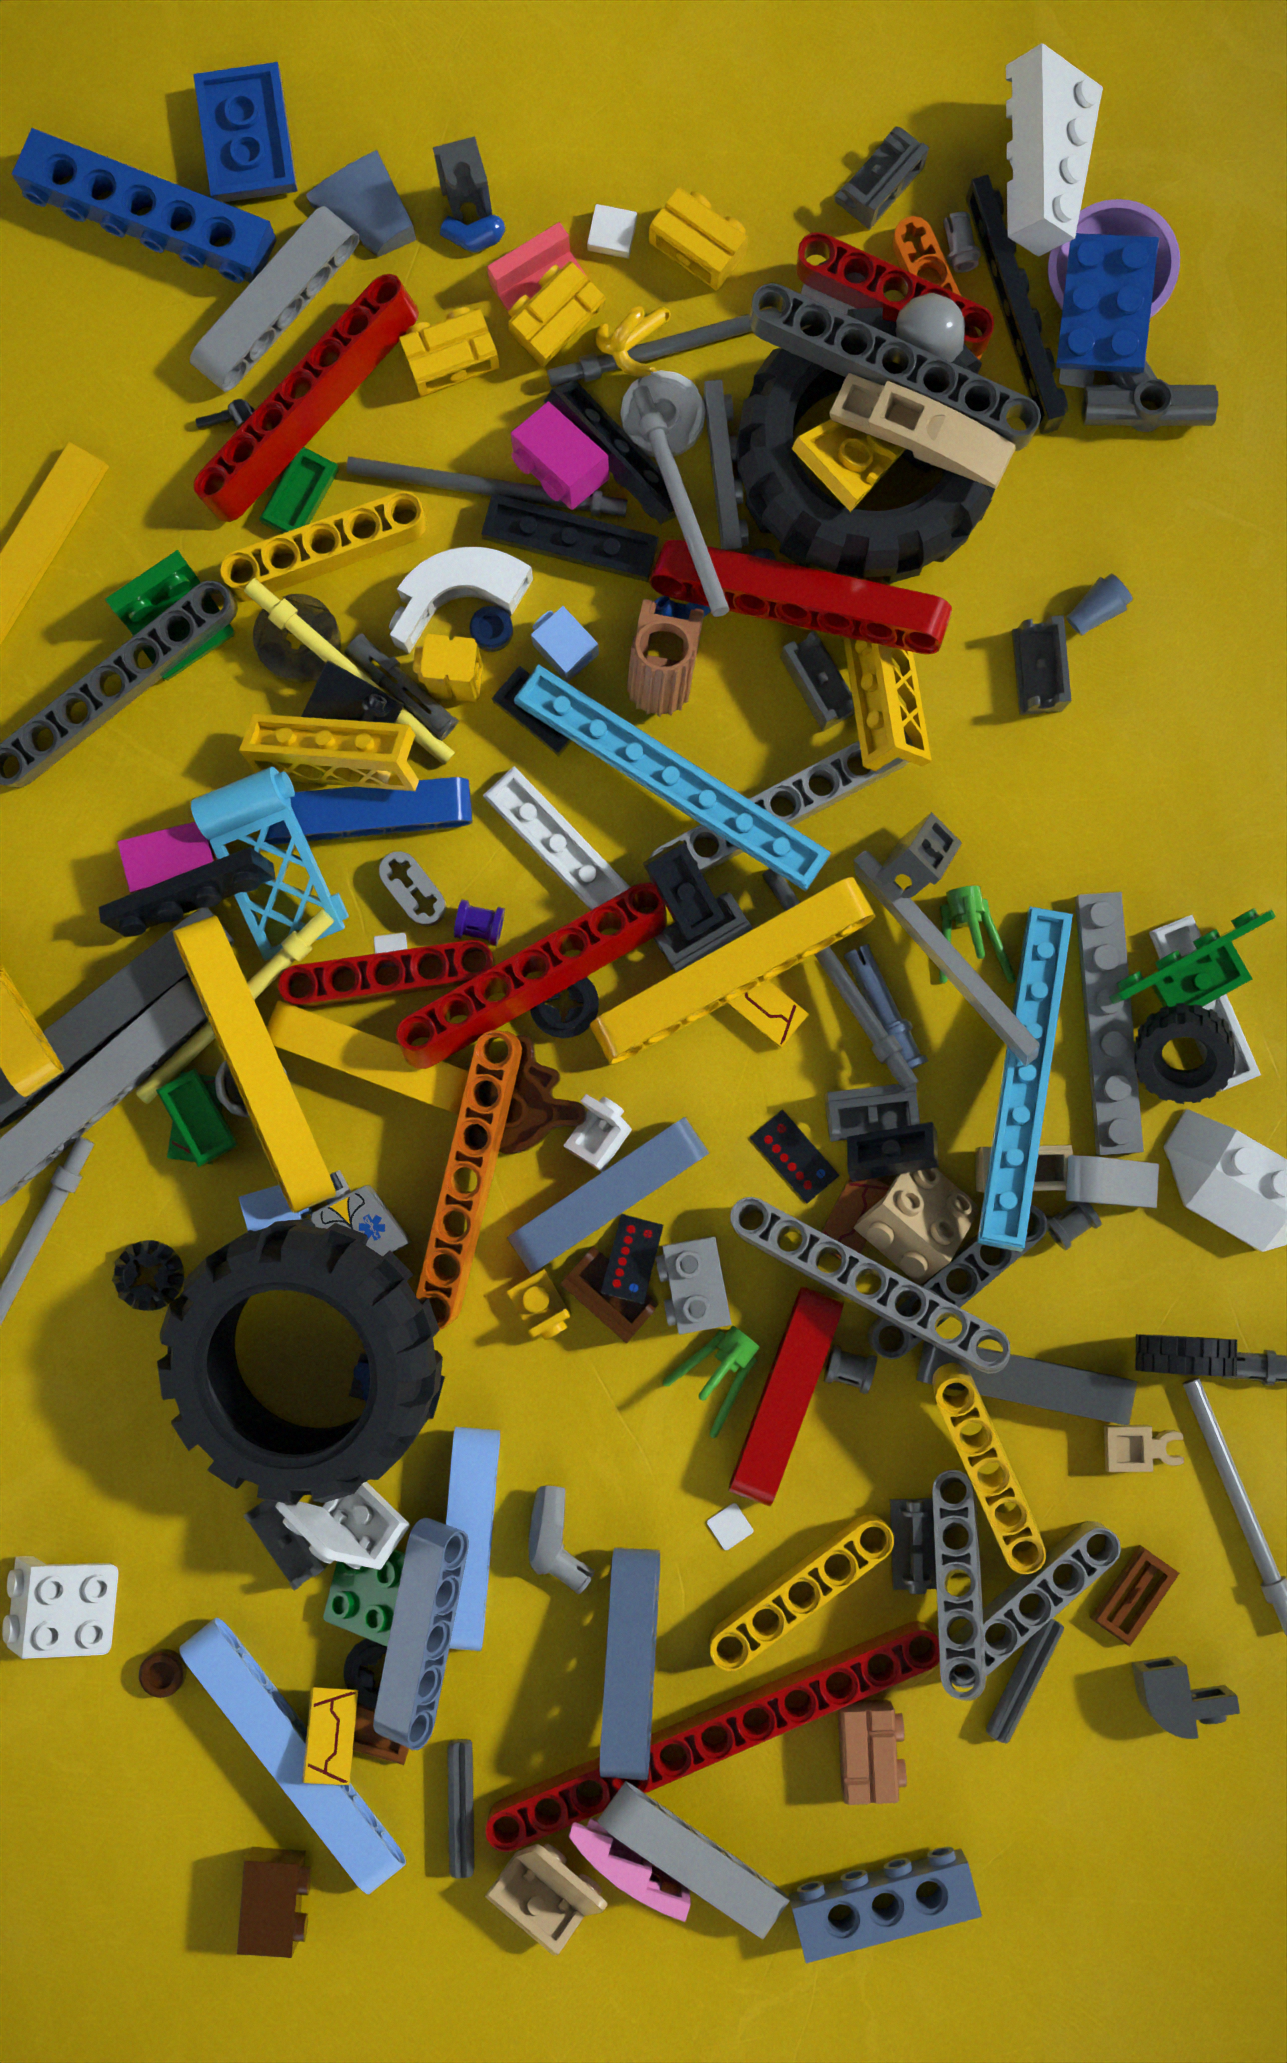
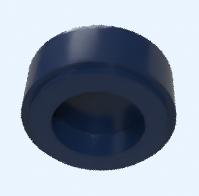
(491, 628)

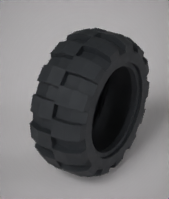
(809, 521)
(231, 1422)

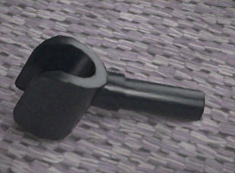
(237, 411)

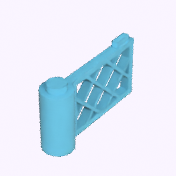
(254, 806)

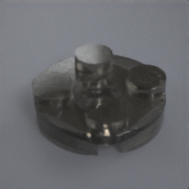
(277, 652)

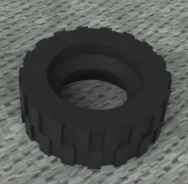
(1184, 1084)
(1186, 1355)

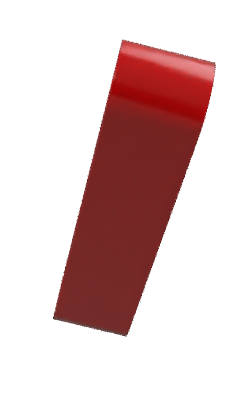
(880, 278)
(366, 969)
(786, 1396)

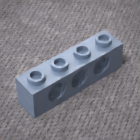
(906, 1916)

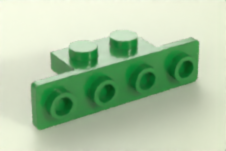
(1201, 974)

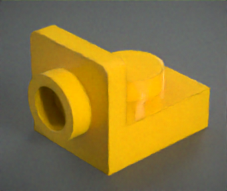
(540, 1305)

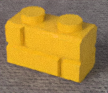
(699, 237)
(555, 312)
(449, 350)
(449, 667)

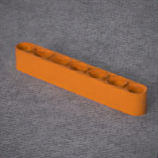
(482, 1161)

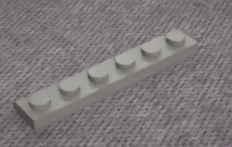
(1108, 1024)

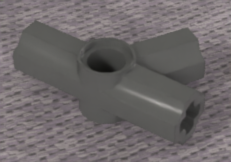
(1122, 406)

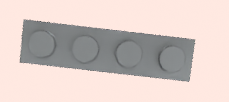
(722, 454)

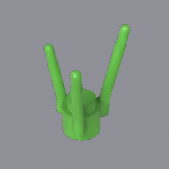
(969, 909)
(734, 1352)

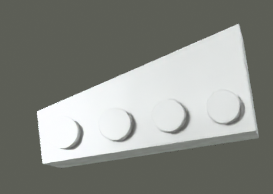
(1051, 147)

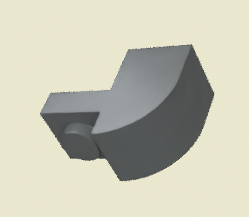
(1167, 1697)

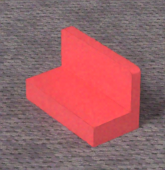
(525, 266)

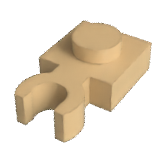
(1133, 1448)

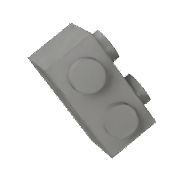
(695, 1285)

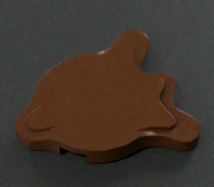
(532, 1106)

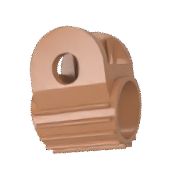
(657, 682)

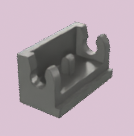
(463, 177)
(883, 177)
(1041, 666)
(818, 681)
(921, 855)
(682, 953)
(870, 1110)
(286, 1547)

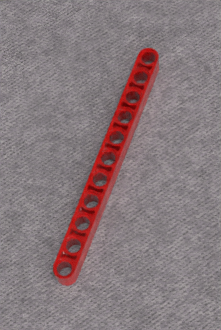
(729, 1716)

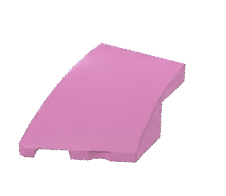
(630, 1870)

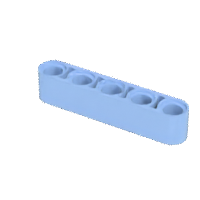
(472, 1510)

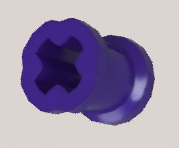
(479, 922)

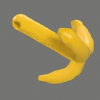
(630, 333)

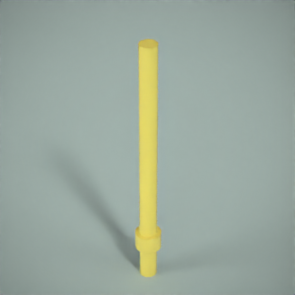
(285, 615)
(294, 948)

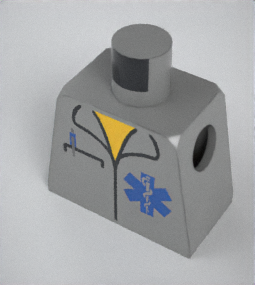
(362, 1212)

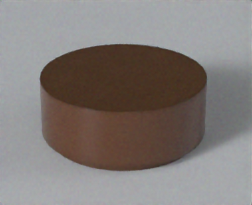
(162, 1673)

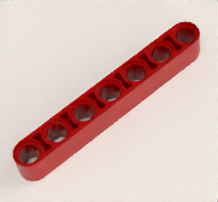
(306, 398)
(809, 598)
(524, 993)

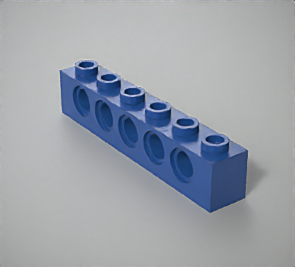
(50, 159)

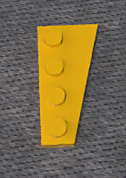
(846, 459)

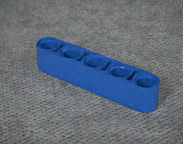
(377, 811)

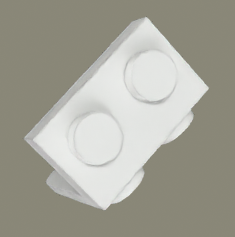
(350, 1529)
(60, 1608)

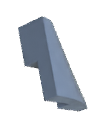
(367, 203)

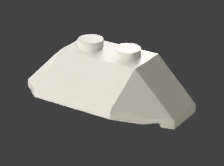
(1230, 1180)

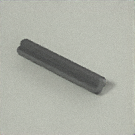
(1024, 1681)
(460, 1808)

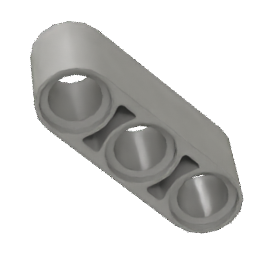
(1112, 1181)

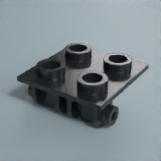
(348, 697)

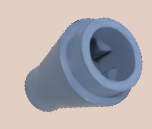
(1101, 603)

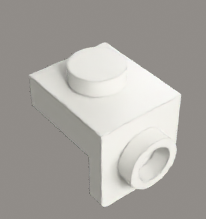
(600, 1134)

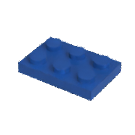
(245, 132)
(1107, 302)

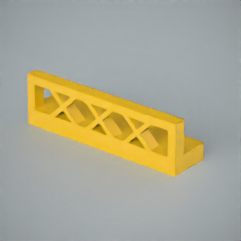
(878, 710)
(325, 749)

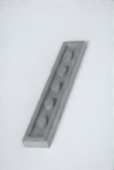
(948, 960)

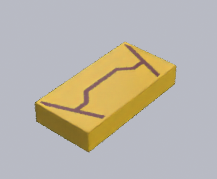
(770, 1012)
(330, 1736)

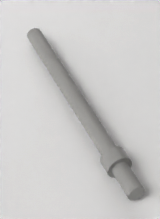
(655, 431)
(64, 1181)
(1273, 1584)

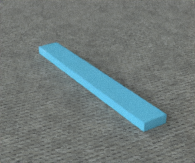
(672, 777)
(1025, 1087)

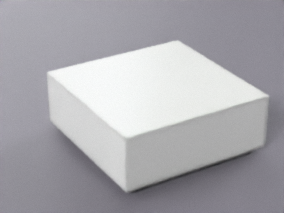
(612, 231)

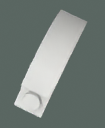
(454, 575)

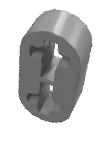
(421, 883)

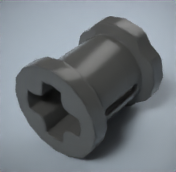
(1071, 1223)
(850, 1369)

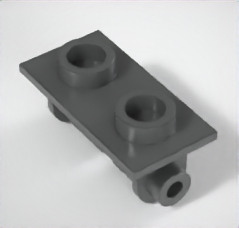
(913, 1545)

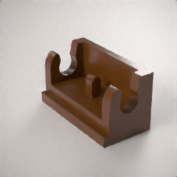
(618, 1314)

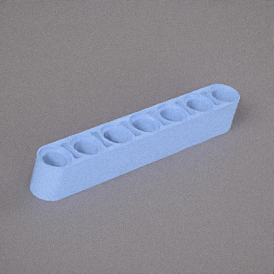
(279, 1742)

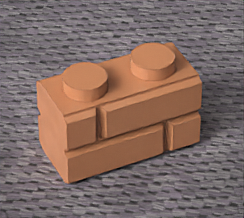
(869, 1752)

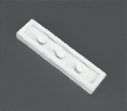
(554, 839)
(1180, 937)

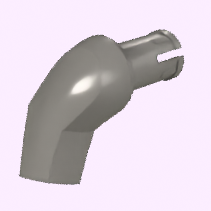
(546, 1541)

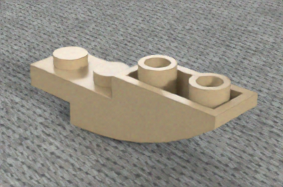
(925, 427)

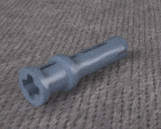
(882, 1004)

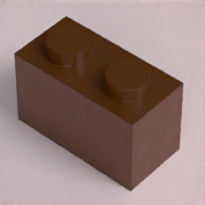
(272, 1902)

